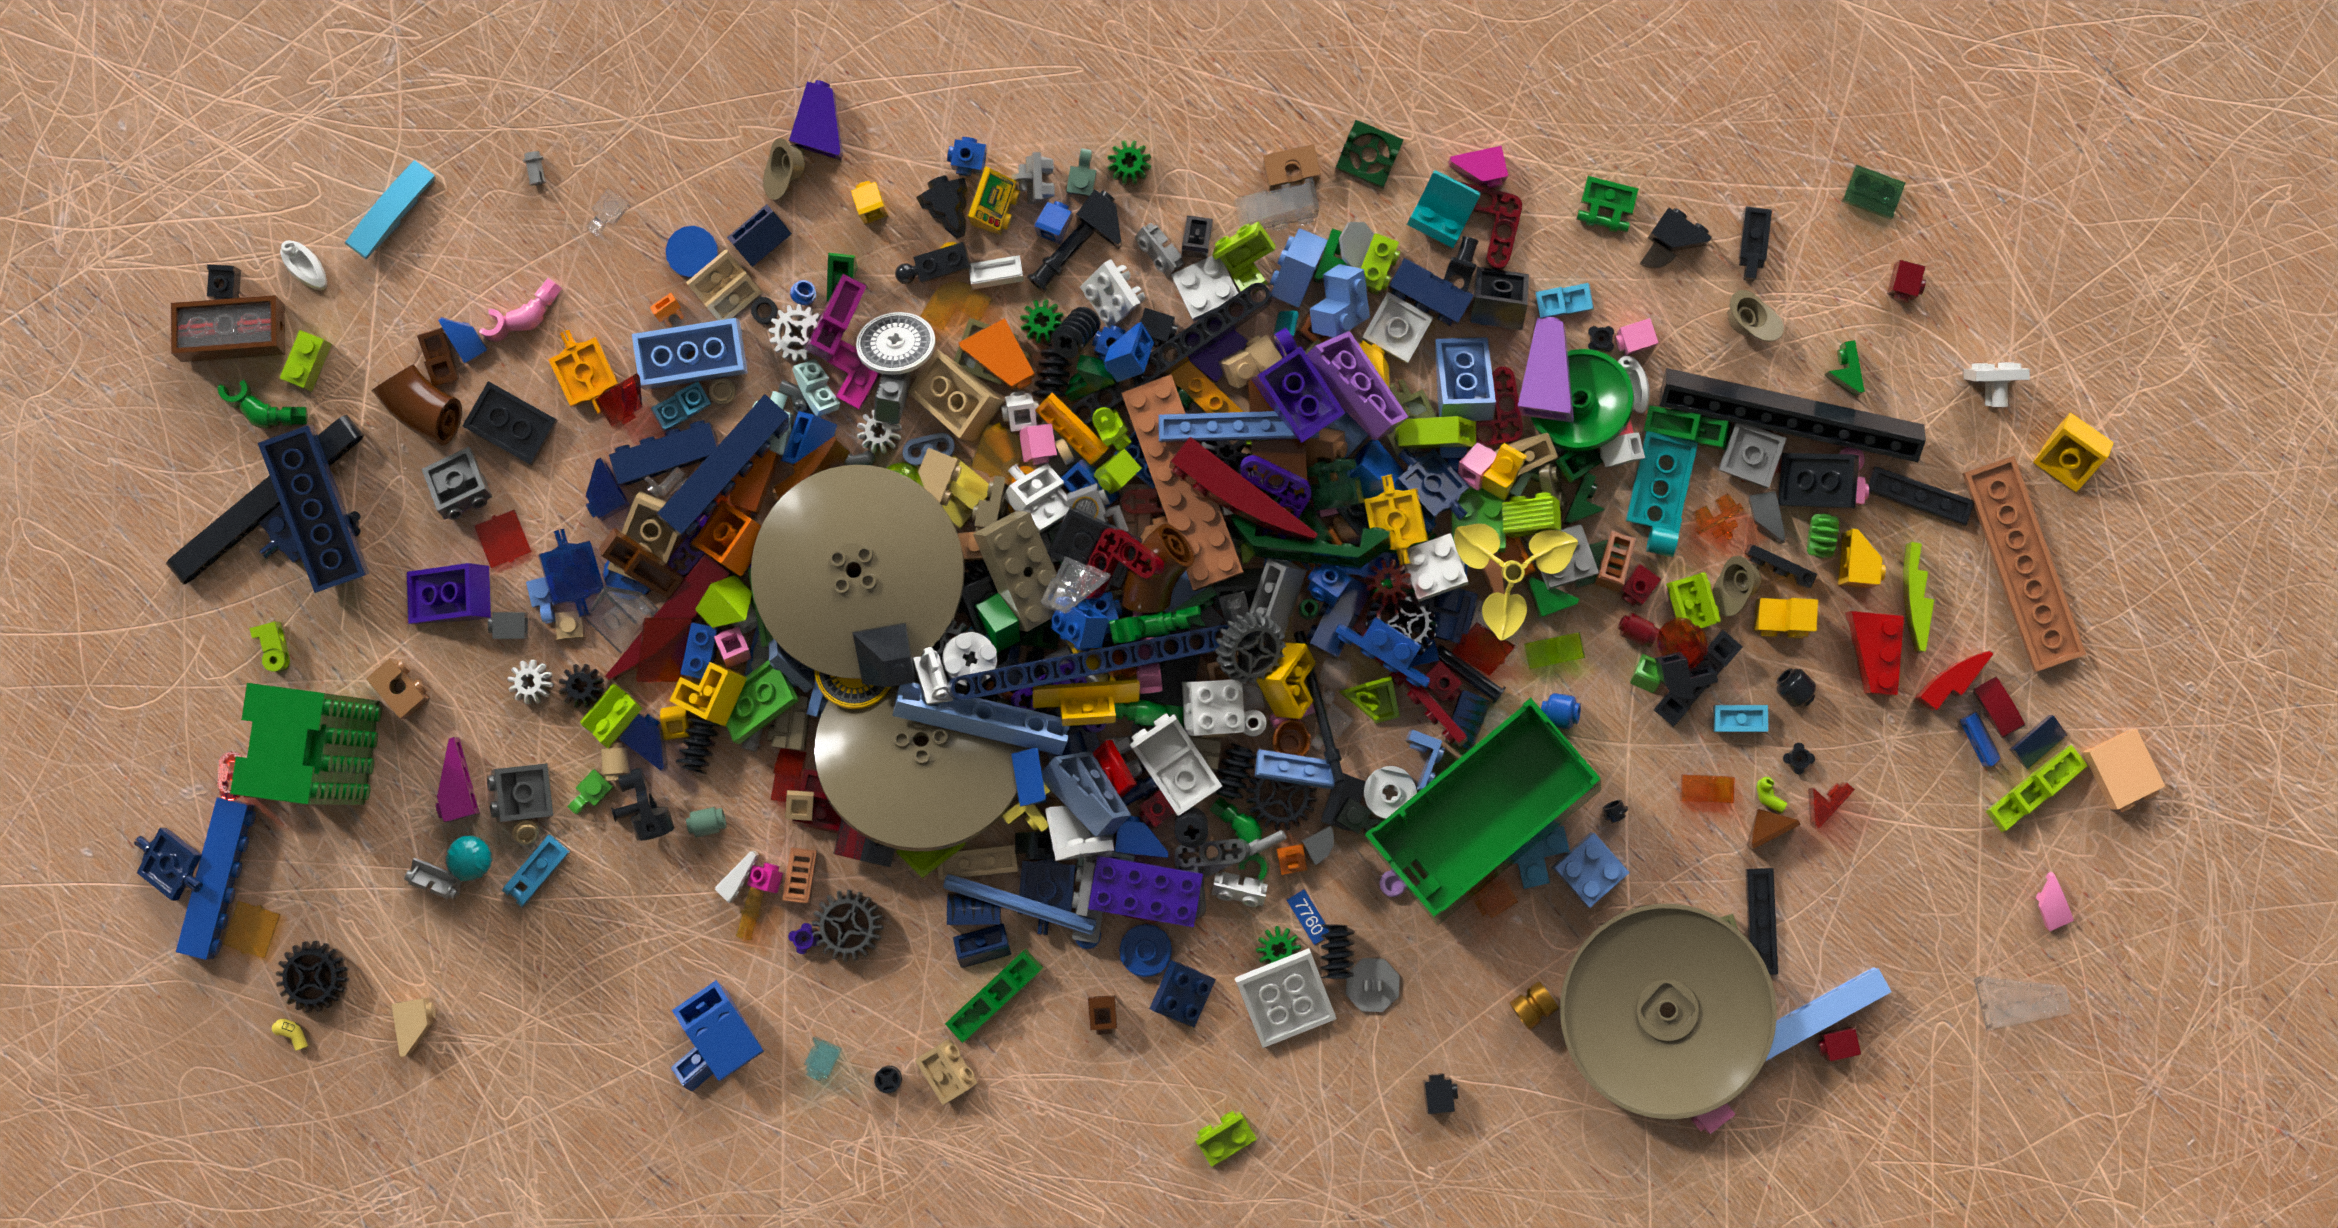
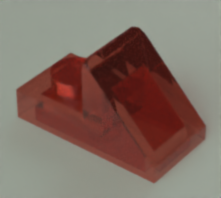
(788, 773)
(1823, 808)

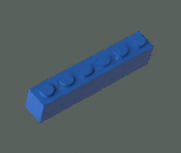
(217, 873)

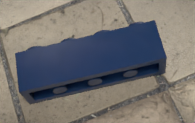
(663, 454)

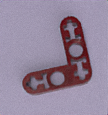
(1502, 217)
(1503, 417)
(1118, 553)

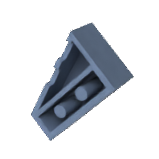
(1086, 792)

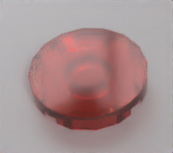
(1683, 637)

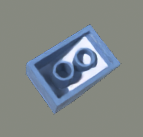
(1464, 378)

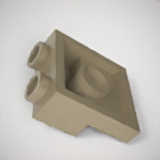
(995, 509)

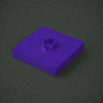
(1208, 359)

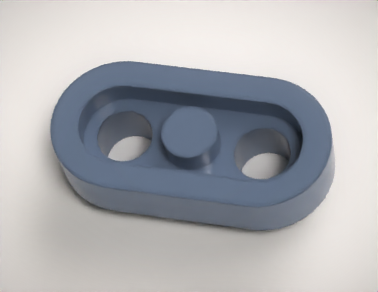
(923, 443)

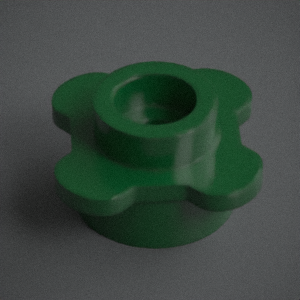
(1185, 398)

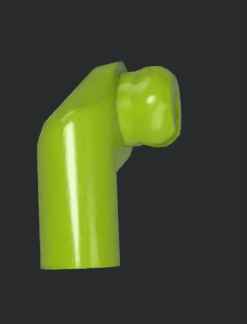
(1767, 796)

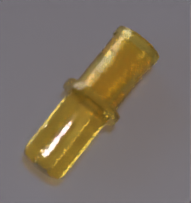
(750, 913)

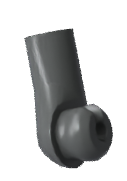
(796, 395)
(865, 458)

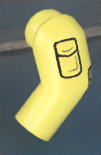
(291, 1030)

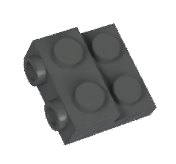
(457, 484)
(520, 793)

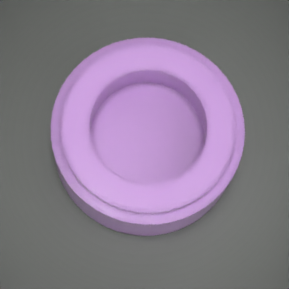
(1391, 885)

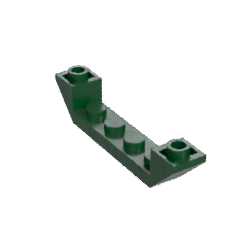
(1373, 544)

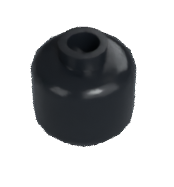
(1796, 687)

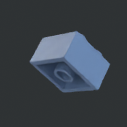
(1590, 869)

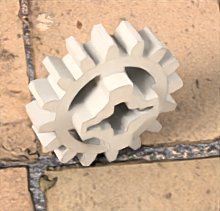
(787, 341)

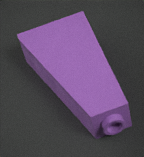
(1547, 375)

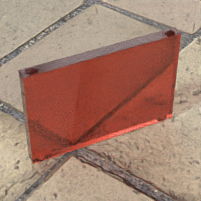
(662, 649)

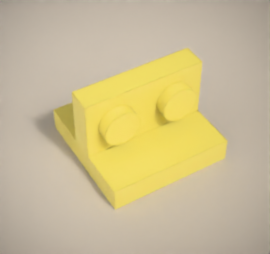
(965, 495)
(1035, 819)

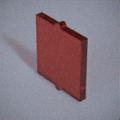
(503, 538)
(1483, 649)

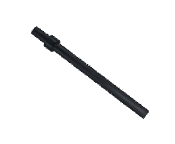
(1332, 754)

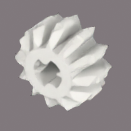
(872, 437)
(521, 683)

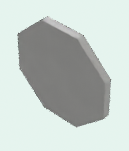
(1355, 243)
(1373, 985)

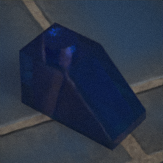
(604, 492)
(647, 740)

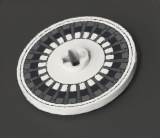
(878, 339)

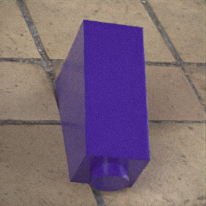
(817, 121)

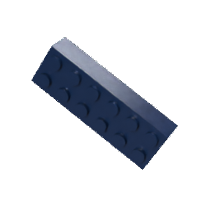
(723, 466)
(313, 508)

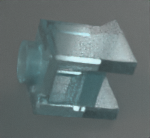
(821, 1059)

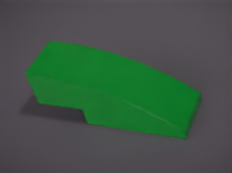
(1688, 426)

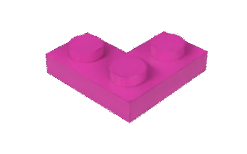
(859, 378)

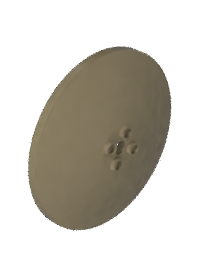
(867, 518)
(909, 792)
(1659, 1062)

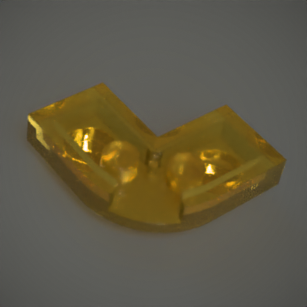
(952, 297)

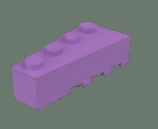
(1357, 385)

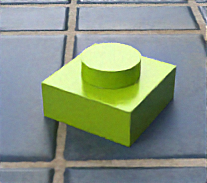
(1248, 276)

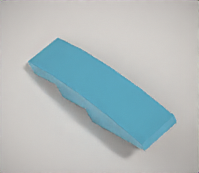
(390, 209)

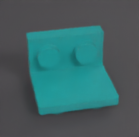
(1443, 208)

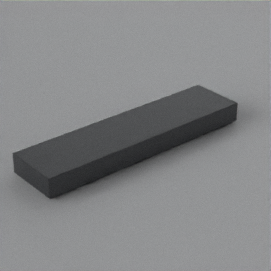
(1920, 496)
(1762, 915)

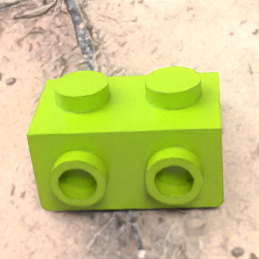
(1244, 247)
(1377, 261)
(1694, 600)

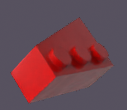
(1878, 650)

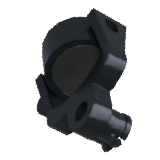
(649, 819)

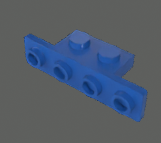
(1389, 646)

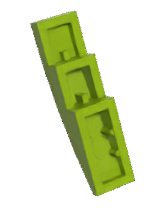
(1916, 606)
(2036, 788)

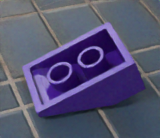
(1298, 394)
(449, 594)

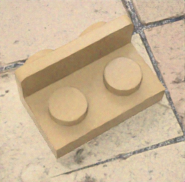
(946, 1071)

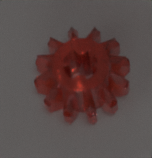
(1380, 578)

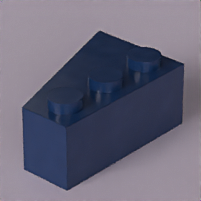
(1430, 292)
(1346, 611)

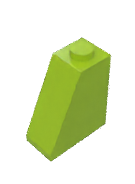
(1436, 433)

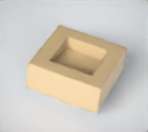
(569, 625)
(799, 805)

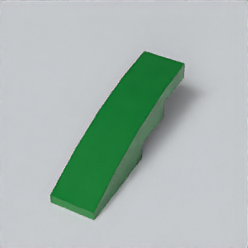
(994, 995)

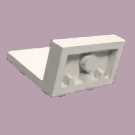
(1213, 707)
(1072, 837)

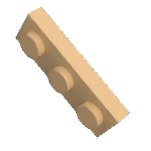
(980, 862)

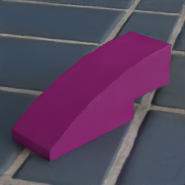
(835, 317)

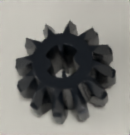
(578, 695)

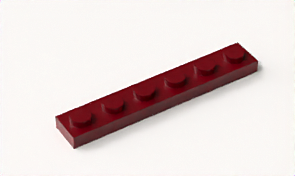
(1419, 695)

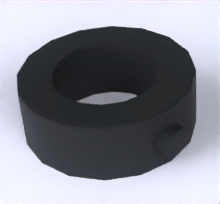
(763, 300)

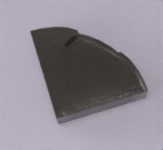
(1657, 256)

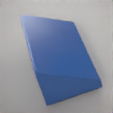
(1980, 739)
(1028, 777)
(692, 1070)

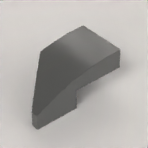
(1767, 515)

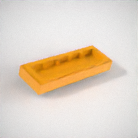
(1202, 390)
(1071, 429)

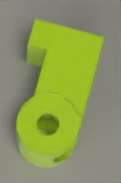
(274, 646)

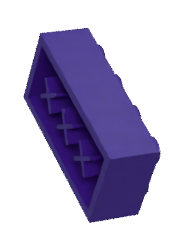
(1145, 891)

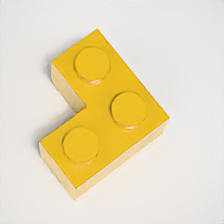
(1788, 616)
(1285, 685)
(714, 695)

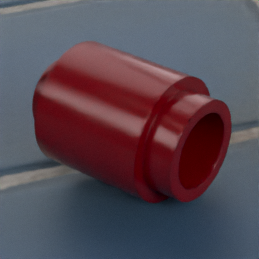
(1638, 630)

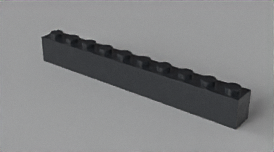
(1792, 415)

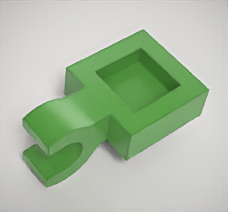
(592, 789)

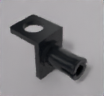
(1463, 263)

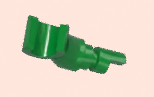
(262, 414)
(1151, 625)
(1147, 712)
(1246, 829)

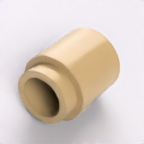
(614, 761)

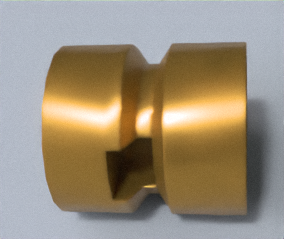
(1534, 1005)

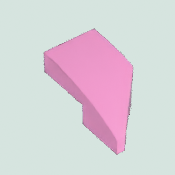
(2053, 904)

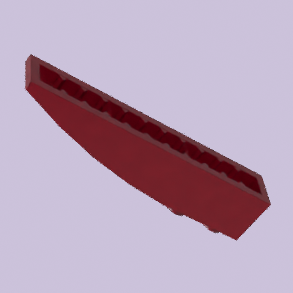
(1232, 491)
(679, 605)

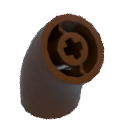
(420, 405)
(1155, 594)

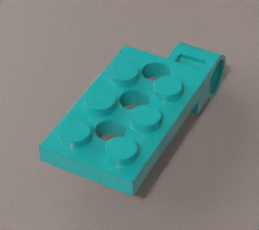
(1665, 532)

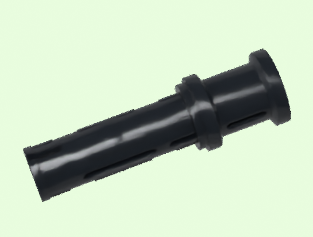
(1053, 265)

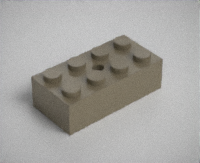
(1018, 566)

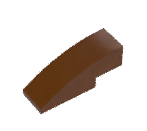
(827, 456)
(640, 563)

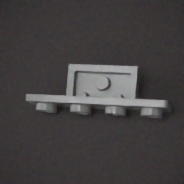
(1081, 900)

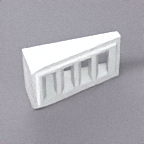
(733, 882)

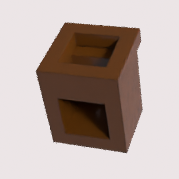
(1102, 1003)

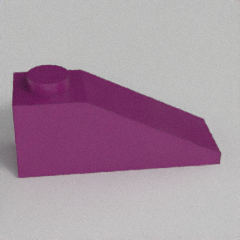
(455, 790)

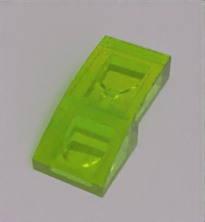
(1554, 650)

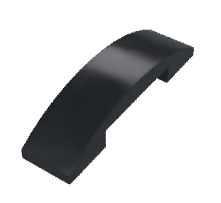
(1719, 655)

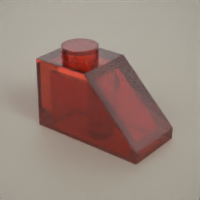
(621, 401)

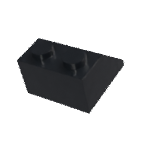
(1500, 298)

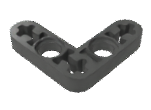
(1196, 866)

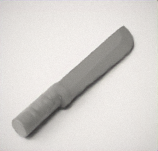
(1256, 847)

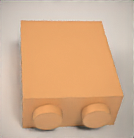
(2124, 770)

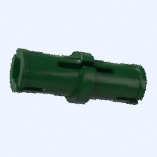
(1311, 603)

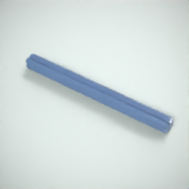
(1019, 904)

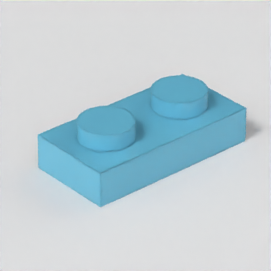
(1740, 718)

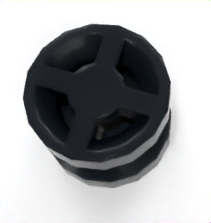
(890, 1082)

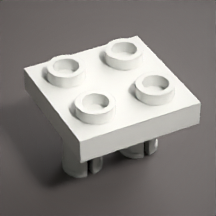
(1111, 293)
(1996, 380)

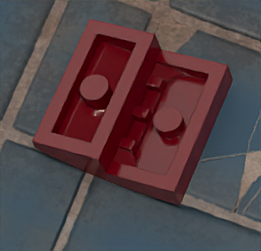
(823, 815)

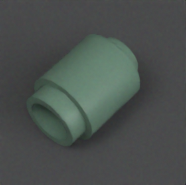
(706, 822)

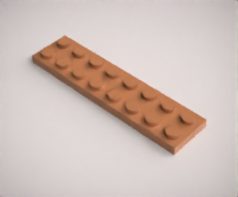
(1191, 514)
(2024, 564)

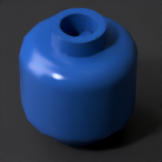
(1562, 710)

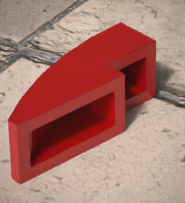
(1952, 680)

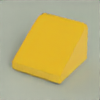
(674, 722)

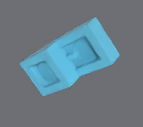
(1564, 300)

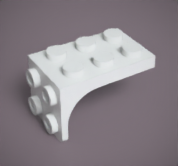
(1175, 763)

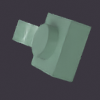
(1081, 178)

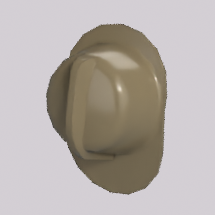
(784, 165)
(1754, 317)
(1735, 585)

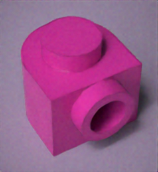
(765, 878)

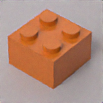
(729, 538)

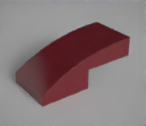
(1999, 706)

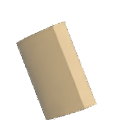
(724, 286)

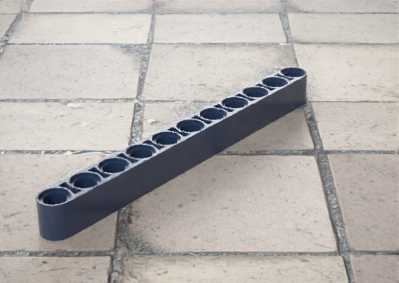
(1079, 666)

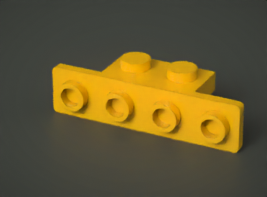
(1086, 701)

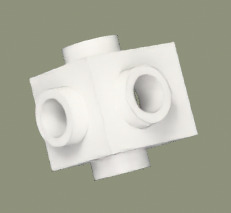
(1020, 410)

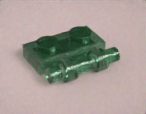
(1336, 493)

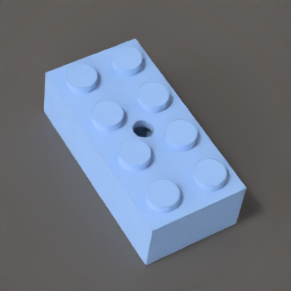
(664, 352)

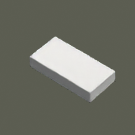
(996, 272)

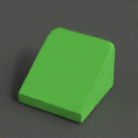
(1646, 674)

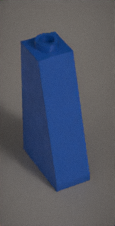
(1371, 464)

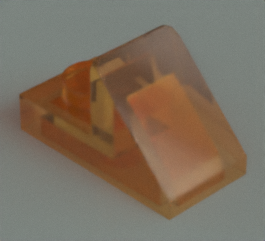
(1707, 788)

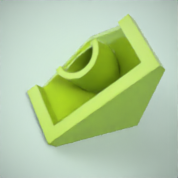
(725, 602)
(1375, 699)

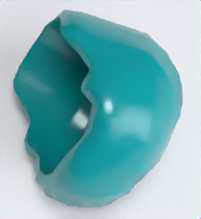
(468, 858)

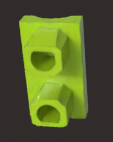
(1111, 427)

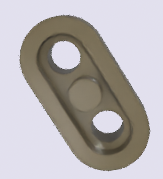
(1550, 479)

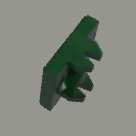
(1361, 129)

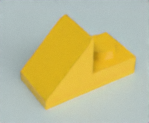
(1503, 471)

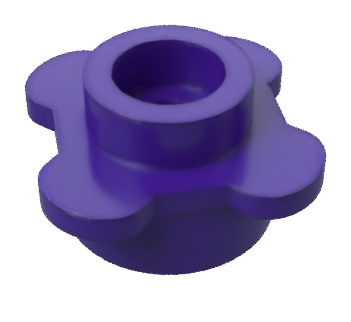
(796, 938)

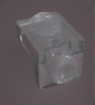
(669, 485)

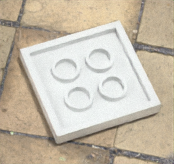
(1285, 998)

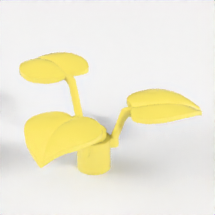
(1477, 545)

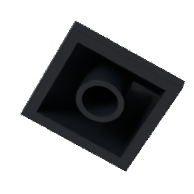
(885, 655)

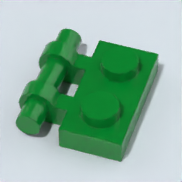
(1609, 196)

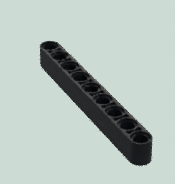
(1179, 343)
(251, 509)

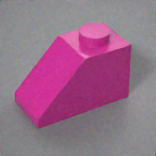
(1482, 166)

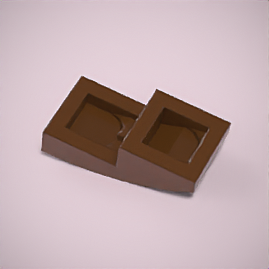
(438, 356)

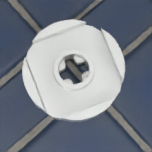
(964, 644)
(1382, 779)

